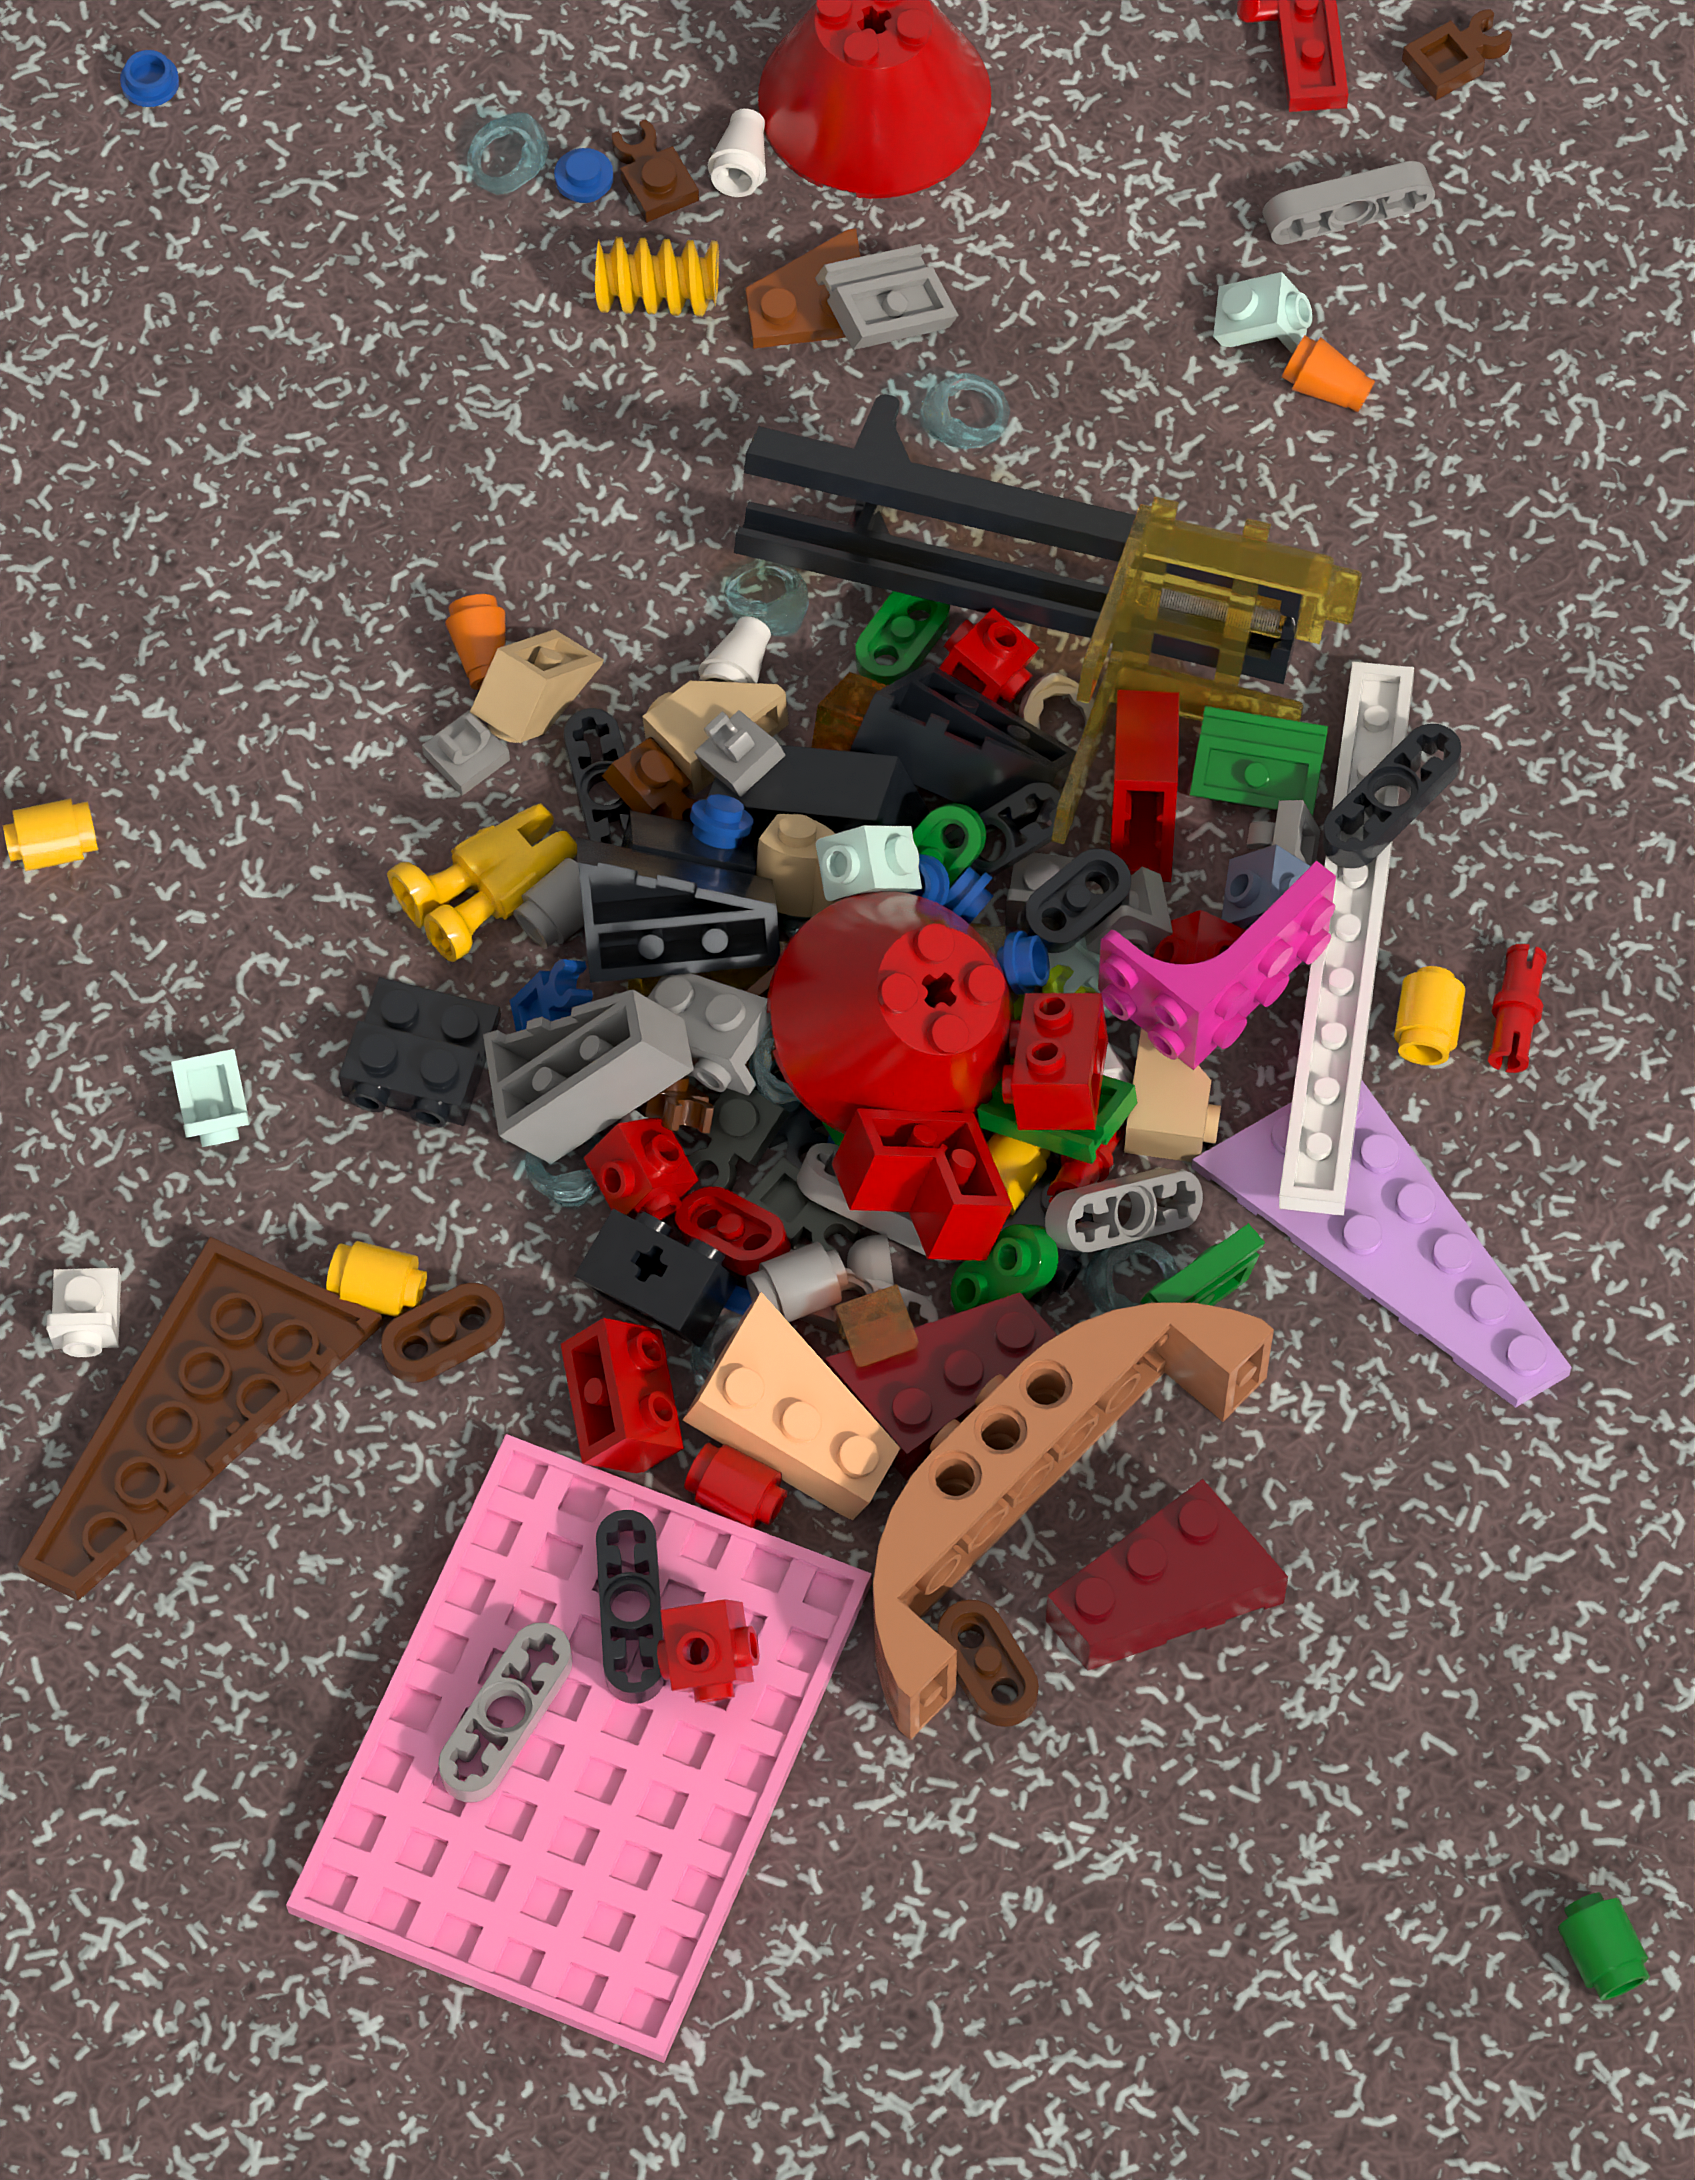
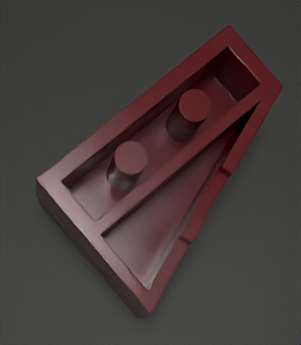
(944, 1374)
(1165, 1579)

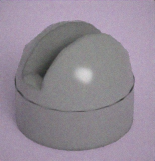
(871, 1259)

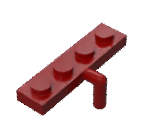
(1308, 50)

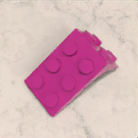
(1207, 1003)

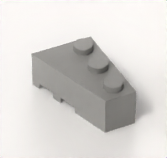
(583, 1071)

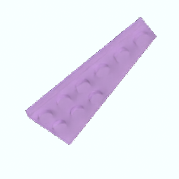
(1400, 1248)

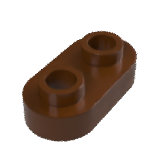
(439, 1329)
(990, 1664)

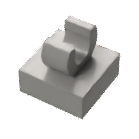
(738, 751)
(465, 752)
(1293, 831)

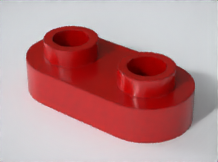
(743, 1229)

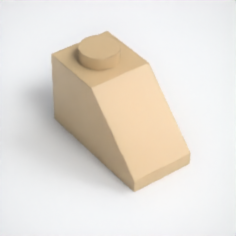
(533, 685)
(680, 718)
(1171, 1107)

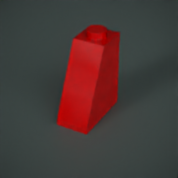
(1145, 780)

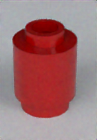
(736, 1485)

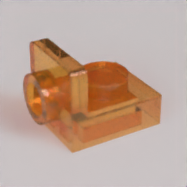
(842, 712)
(876, 1326)

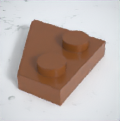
(790, 303)

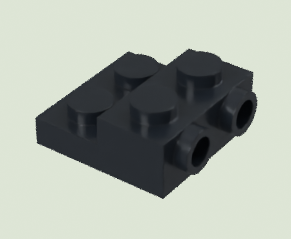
(418, 1053)

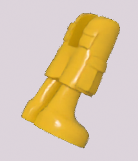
(492, 861)

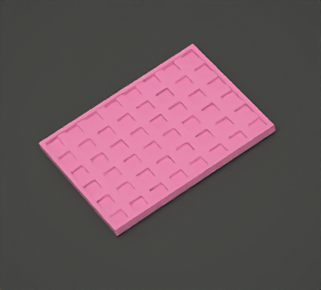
(620, 1823)

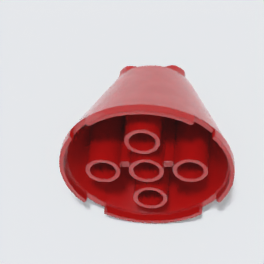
(874, 97)
(889, 1010)

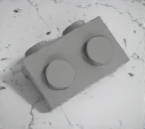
(720, 1027)

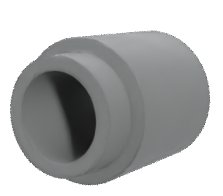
(553, 906)
(800, 1281)

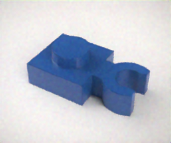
(550, 994)

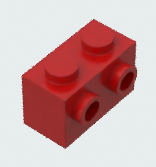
(1057, 1061)
(621, 1396)

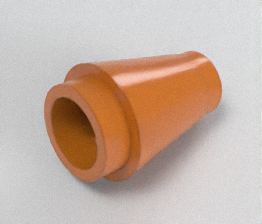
(1327, 375)
(477, 633)

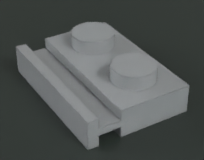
(886, 297)

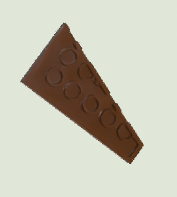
(209, 1383)

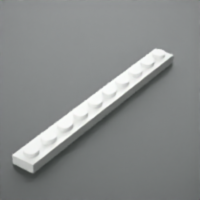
(1344, 974)

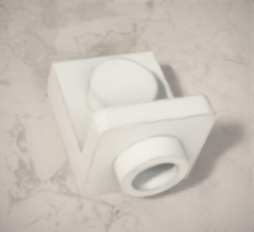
(85, 1310)

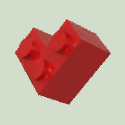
(932, 1169)

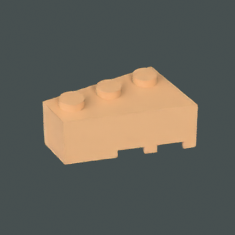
(792, 1413)

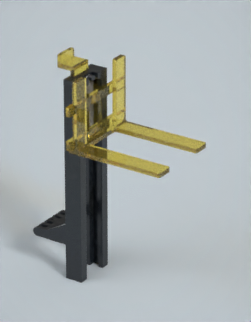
(1241, 610)

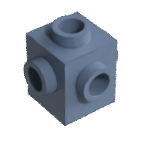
(1257, 882)

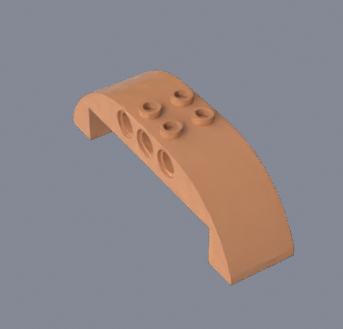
(1017, 1448)

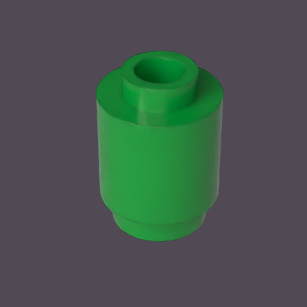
(1604, 1945)

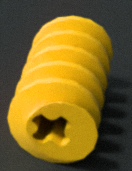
(656, 277)

